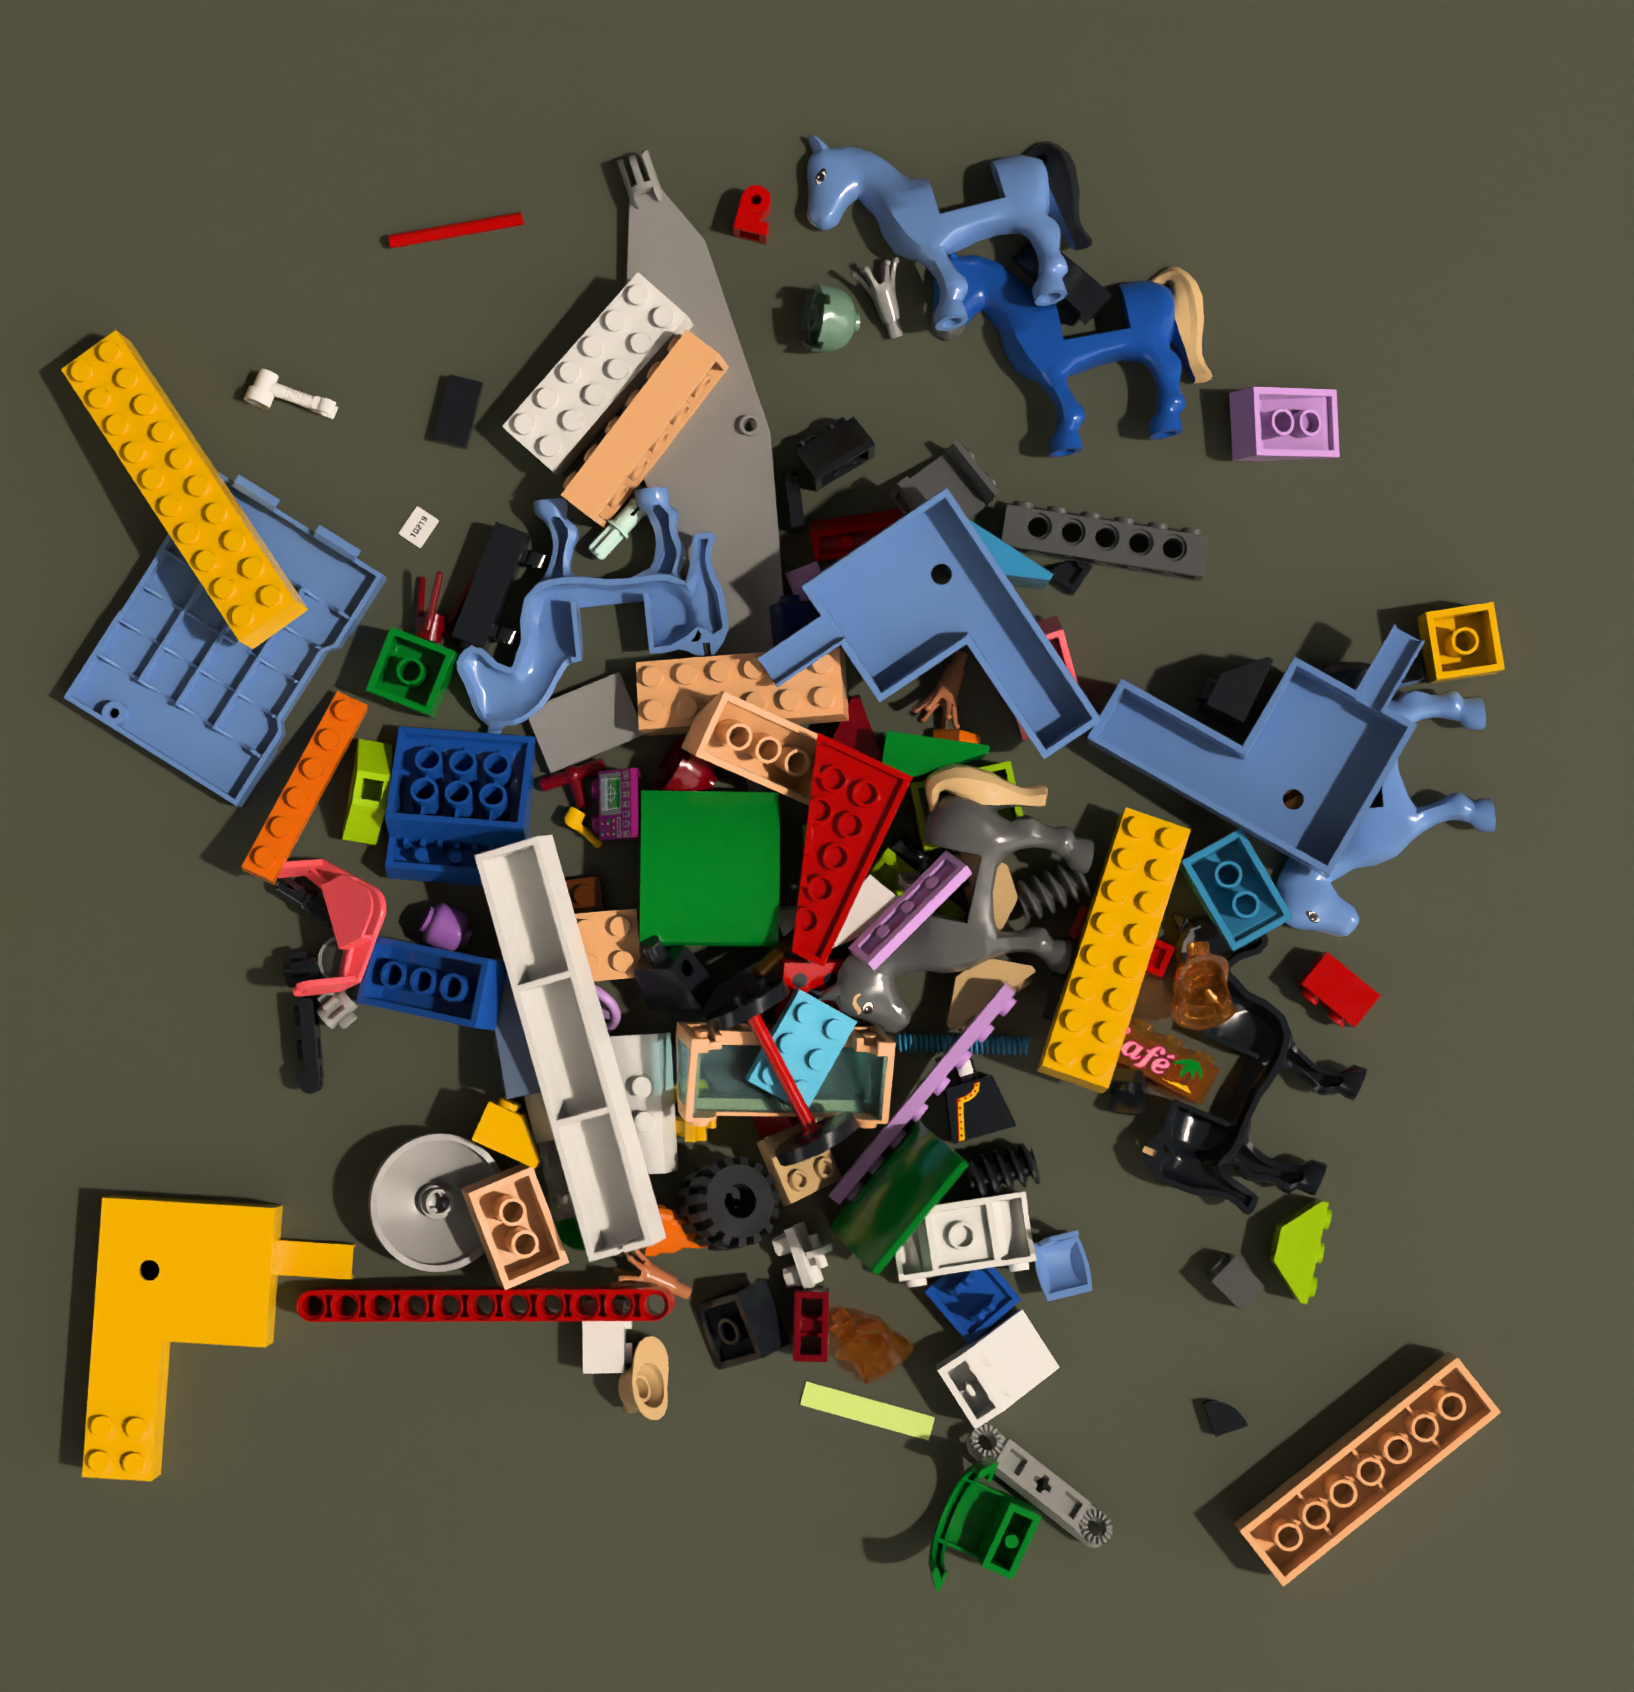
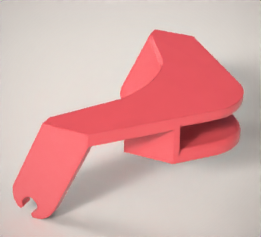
(355, 915)

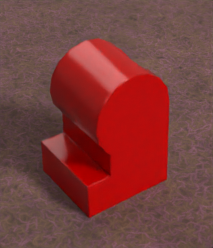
(751, 213)

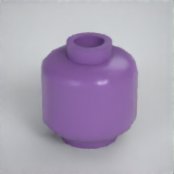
(445, 927)

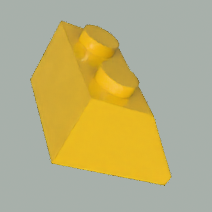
(508, 1131)

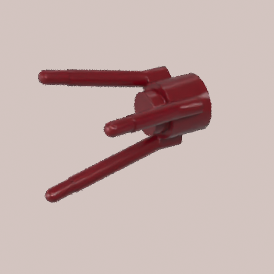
(431, 625)

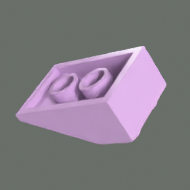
(1284, 424)

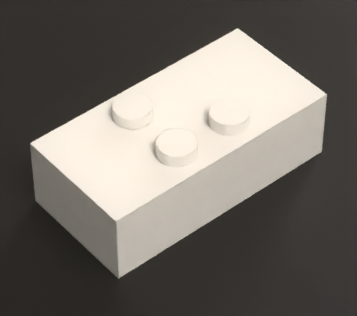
(648, 1084)

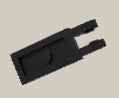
(310, 1046)

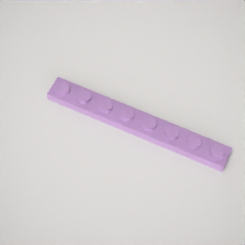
(934, 1083)

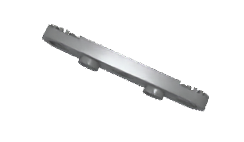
(1056, 1500)

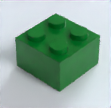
(412, 672)

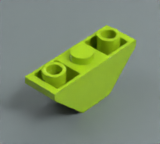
(368, 792)
(1298, 1248)

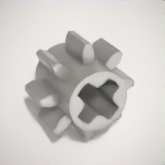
(337, 1009)

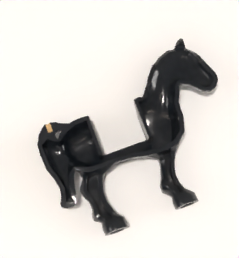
(1206, 1142)

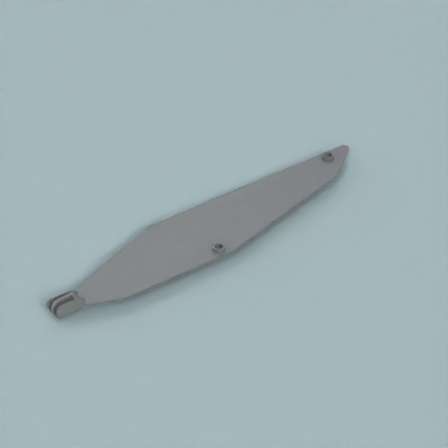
(713, 467)

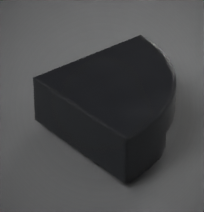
(1070, 575)
(1223, 1417)

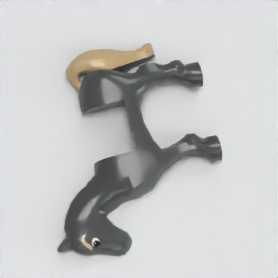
(947, 944)

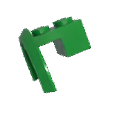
(982, 1524)

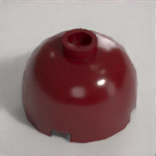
(684, 770)

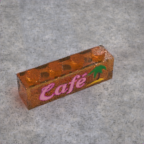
(1167, 1062)

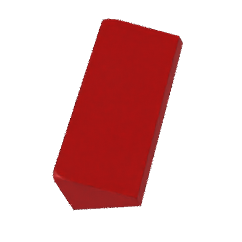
(841, 535)

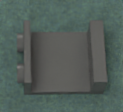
(956, 471)

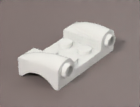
(968, 1238)

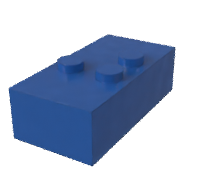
(433, 983)

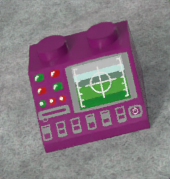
(618, 804)

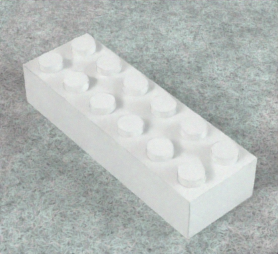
(597, 375)

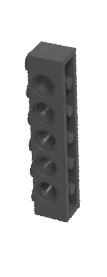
(1191, 543)

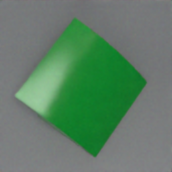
(709, 868)
(898, 1197)

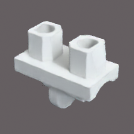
(807, 1255)

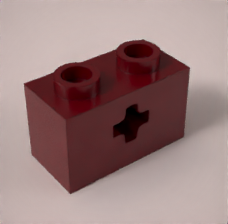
(811, 1324)

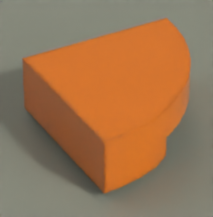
(958, 735)

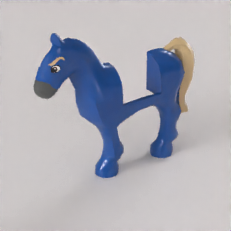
(1037, 350)

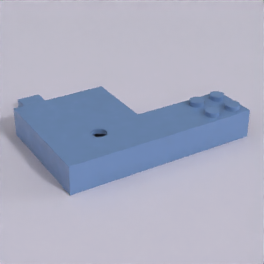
(903, 623)
(1309, 739)

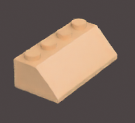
(755, 745)

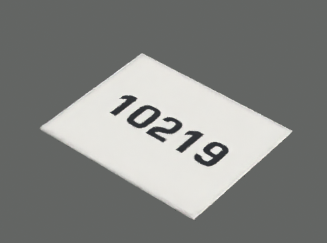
(418, 527)

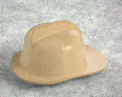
(646, 1380)

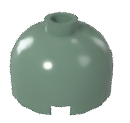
(829, 319)

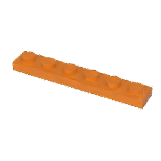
(304, 788)

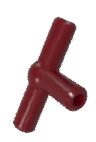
(572, 775)

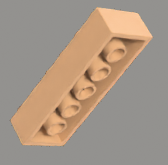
(645, 428)
(678, 689)

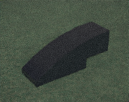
(1084, 294)

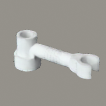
(266, 389)

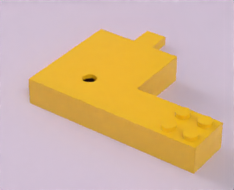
(211, 1288)

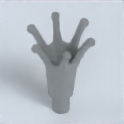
(883, 295)

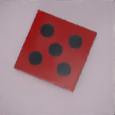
(808, 978)

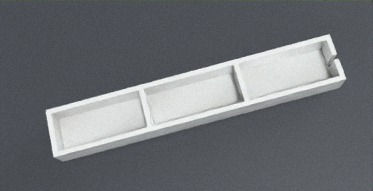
(570, 1047)

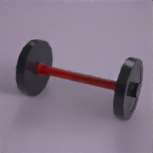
(814, 1137)

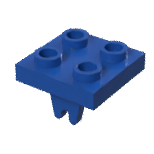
(972, 1300)

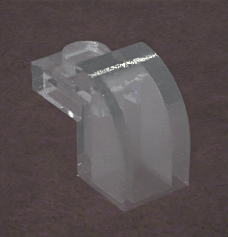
(559, 1196)

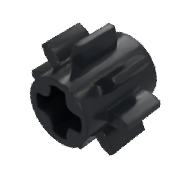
(301, 968)

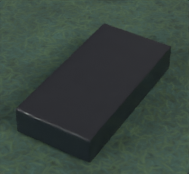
(458, 411)

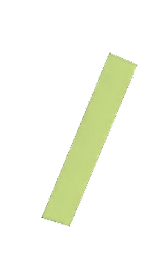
(867, 1411)

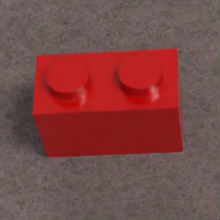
(1337, 990)

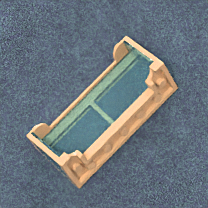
(716, 1063)

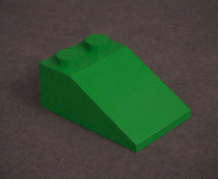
(924, 754)

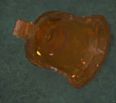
(1201, 990)
(869, 1344)

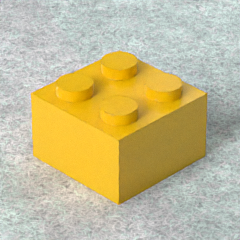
(1460, 642)

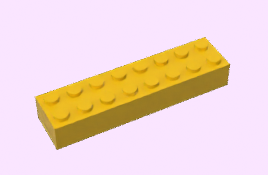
(1113, 950)

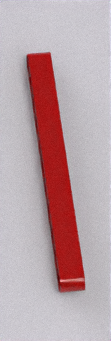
(468, 1307)

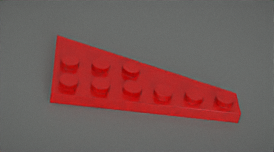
(846, 824)

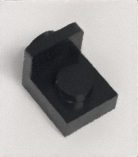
(1128, 1092)

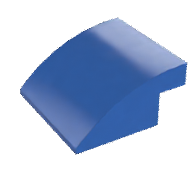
(455, 800)

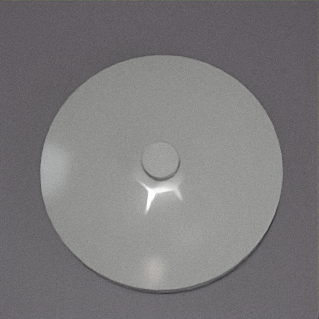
(420, 1203)

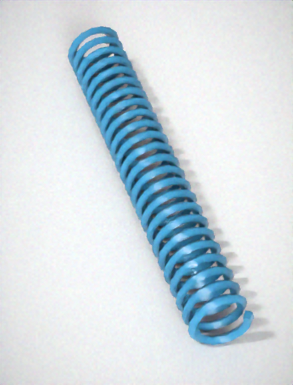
(947, 1042)

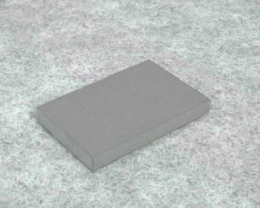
(586, 723)

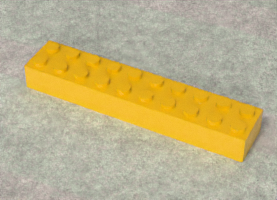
(184, 490)

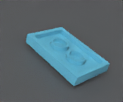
(809, 1041)

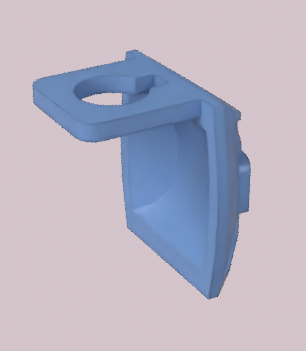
(1062, 1266)

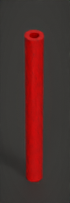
(455, 230)

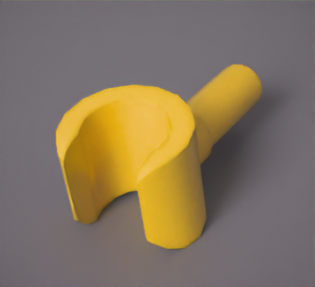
(574, 819)

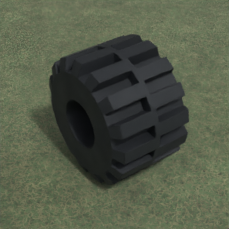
(728, 1203)

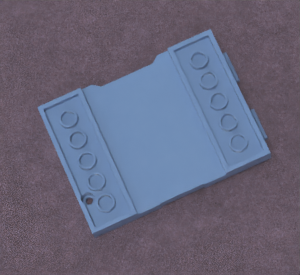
(188, 680)

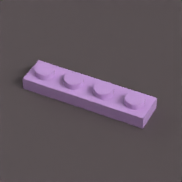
(910, 910)

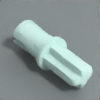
(616, 530)

